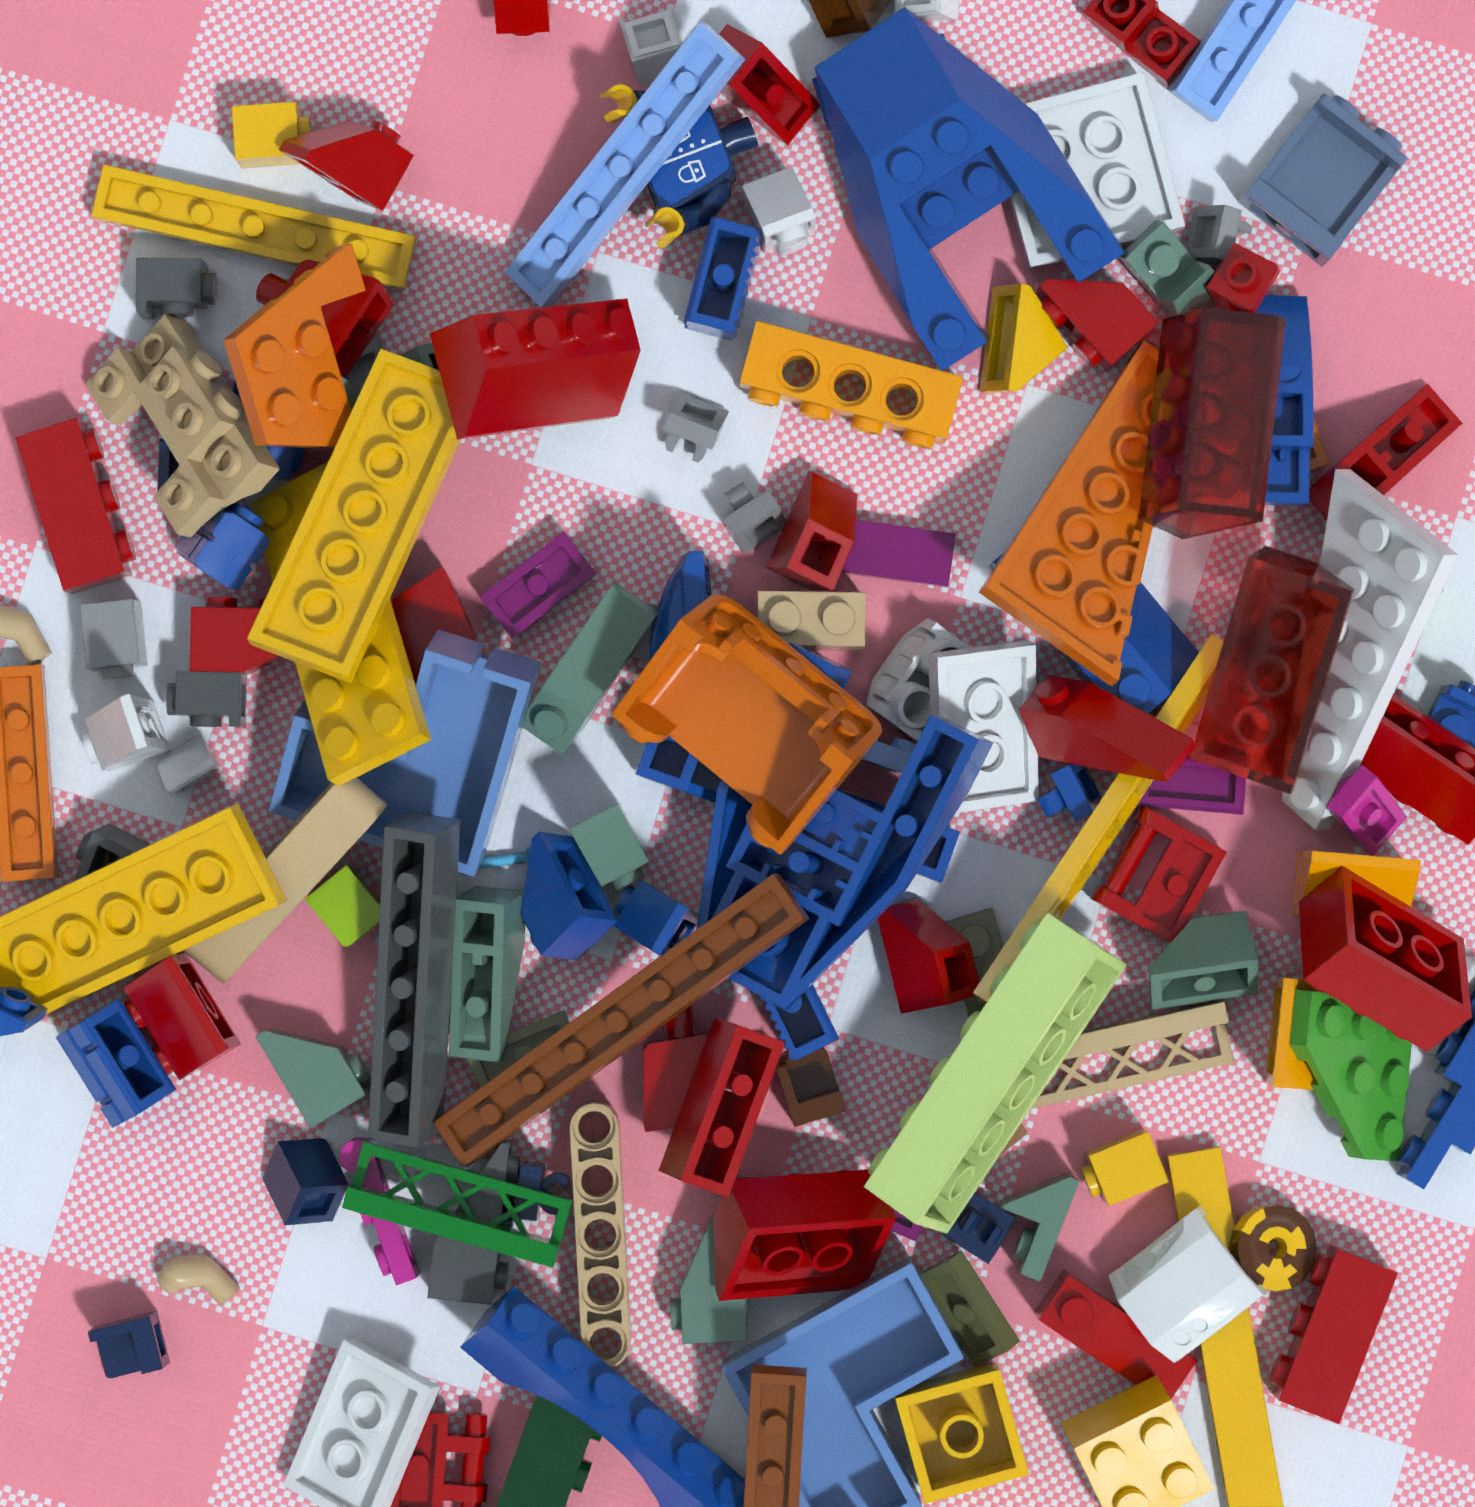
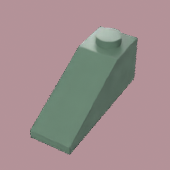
(588, 668)
(485, 971)
(699, 1309)

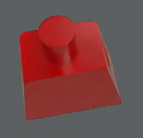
(349, 321)
(424, 610)
(670, 1069)

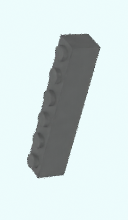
(413, 978)

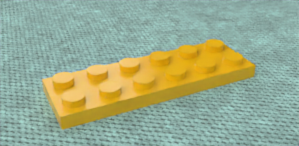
(361, 521)
(378, 712)
(137, 911)

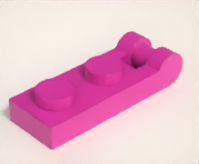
(394, 1252)

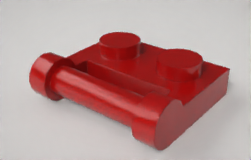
(1175, 882)

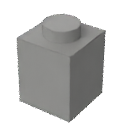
(113, 637)

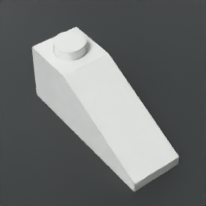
(124, 733)

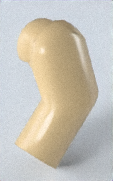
(22, 628)
(197, 1271)

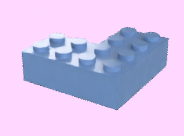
(474, 724)
(856, 1358)

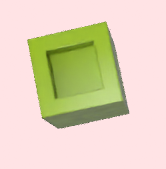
(346, 905)

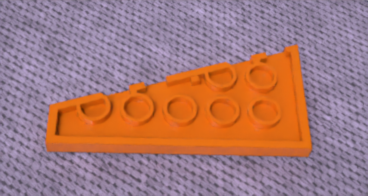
(1082, 544)

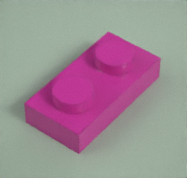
(1366, 810)

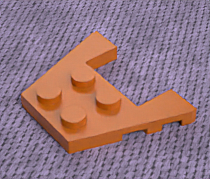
(288, 361)

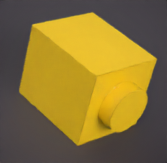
(261, 131)
(1123, 1168)

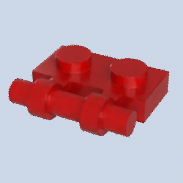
(426, 1472)

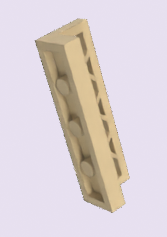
(1140, 1030)

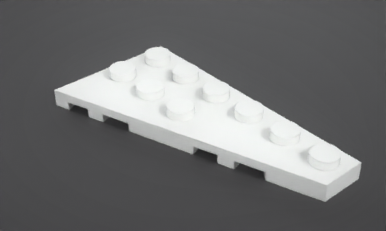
(1396, 582)

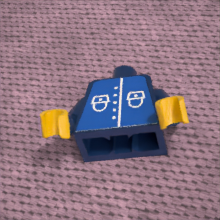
(697, 174)

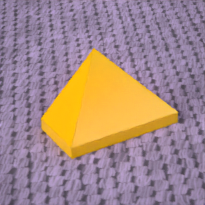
(1019, 339)

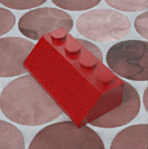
(536, 366)

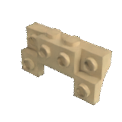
(195, 417)

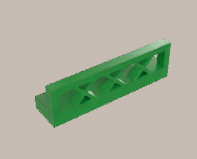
(452, 1224)

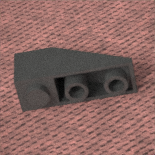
(465, 1270)

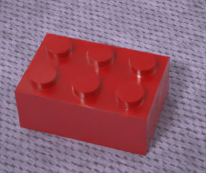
(1384, 959)

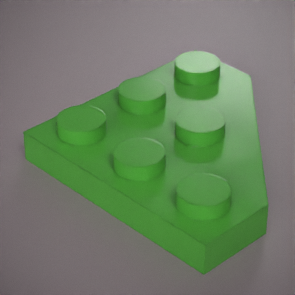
(1357, 1072)

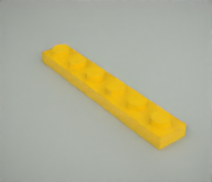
(247, 224)

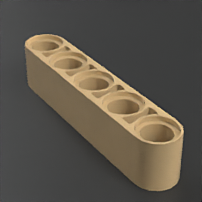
(299, 863)
(608, 1207)

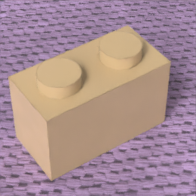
(815, 618)

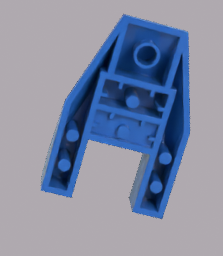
(930, 150)
(846, 859)

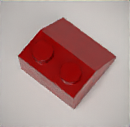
(180, 1016)

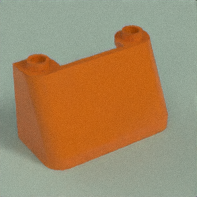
(751, 716)

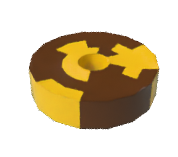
(1295, 1246)

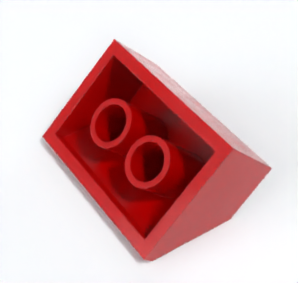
(798, 1234)

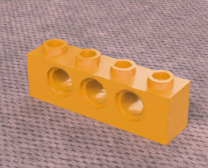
(933, 389)

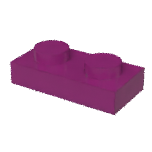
(538, 585)

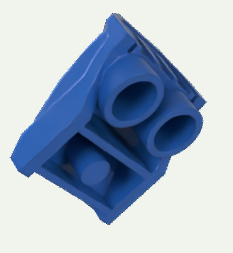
(682, 593)

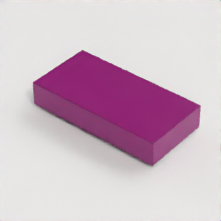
(901, 553)
(1198, 789)

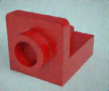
(1242, 280)

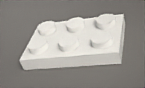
(983, 694)
(361, 1430)

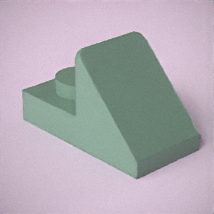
(1169, 270)
(1048, 1207)

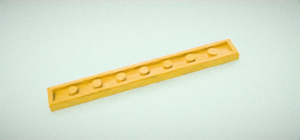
(1107, 817)
(1230, 1353)

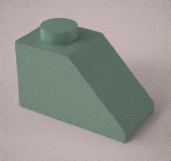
(611, 847)
(1206, 963)
(315, 1073)

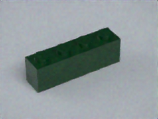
(548, 1458)

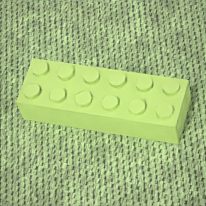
(993, 1074)

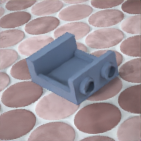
(1324, 178)

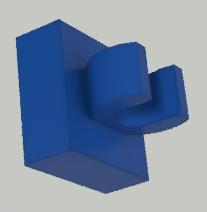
(1073, 790)

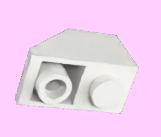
(780, 211)

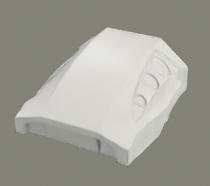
(902, 683)
(1183, 1287)

